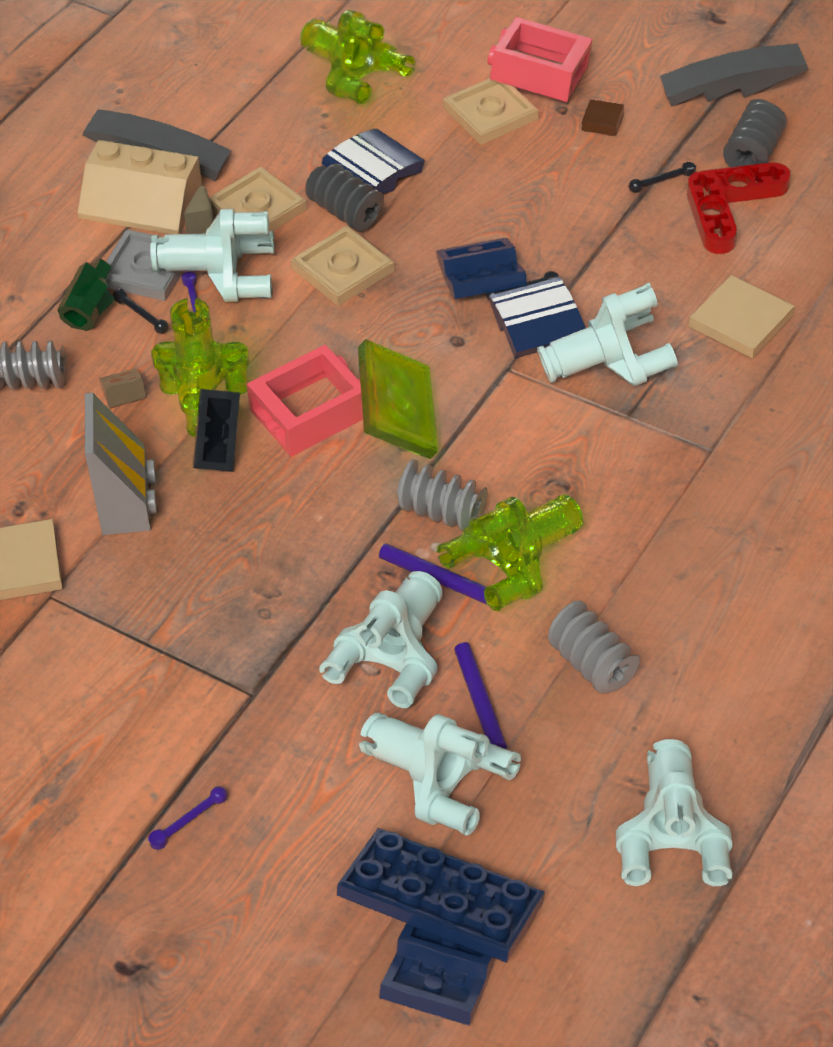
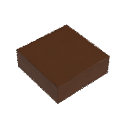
(602, 117)

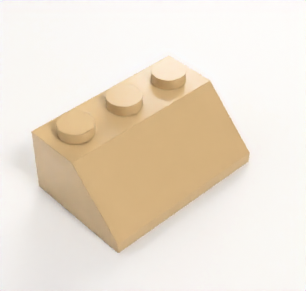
(138, 187)

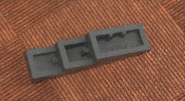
(744, 70)
(156, 135)

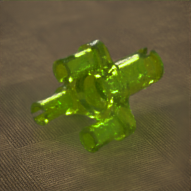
(353, 52)
(197, 360)
(514, 543)

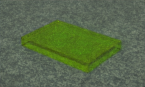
(397, 399)

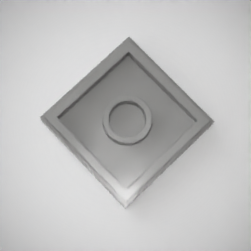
(133, 268)

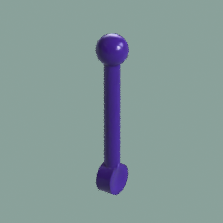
(189, 280)
(158, 838)

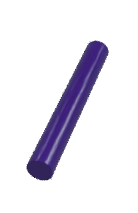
(443, 576)
(479, 694)

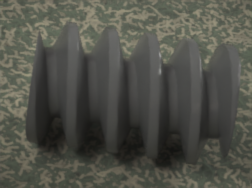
(755, 134)
(344, 196)

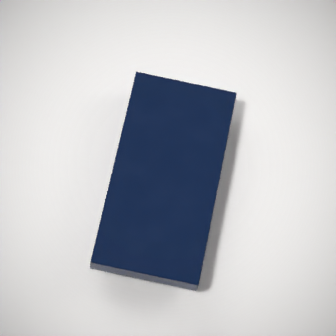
(441, 894)

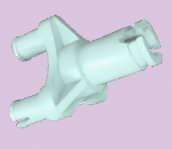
(219, 251)
(608, 343)
(391, 638)
(437, 763)
(673, 819)

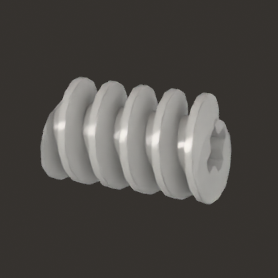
(32, 366)
(438, 498)
(592, 648)

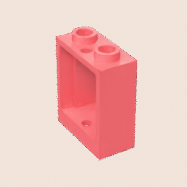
(535, 73)
(317, 424)

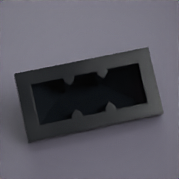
(216, 430)

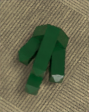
(86, 296)

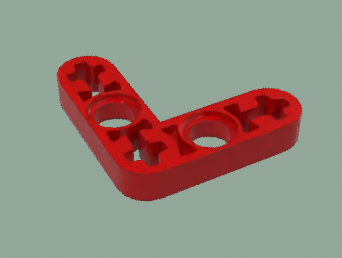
(771, 179)

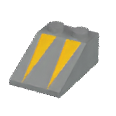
(118, 471)

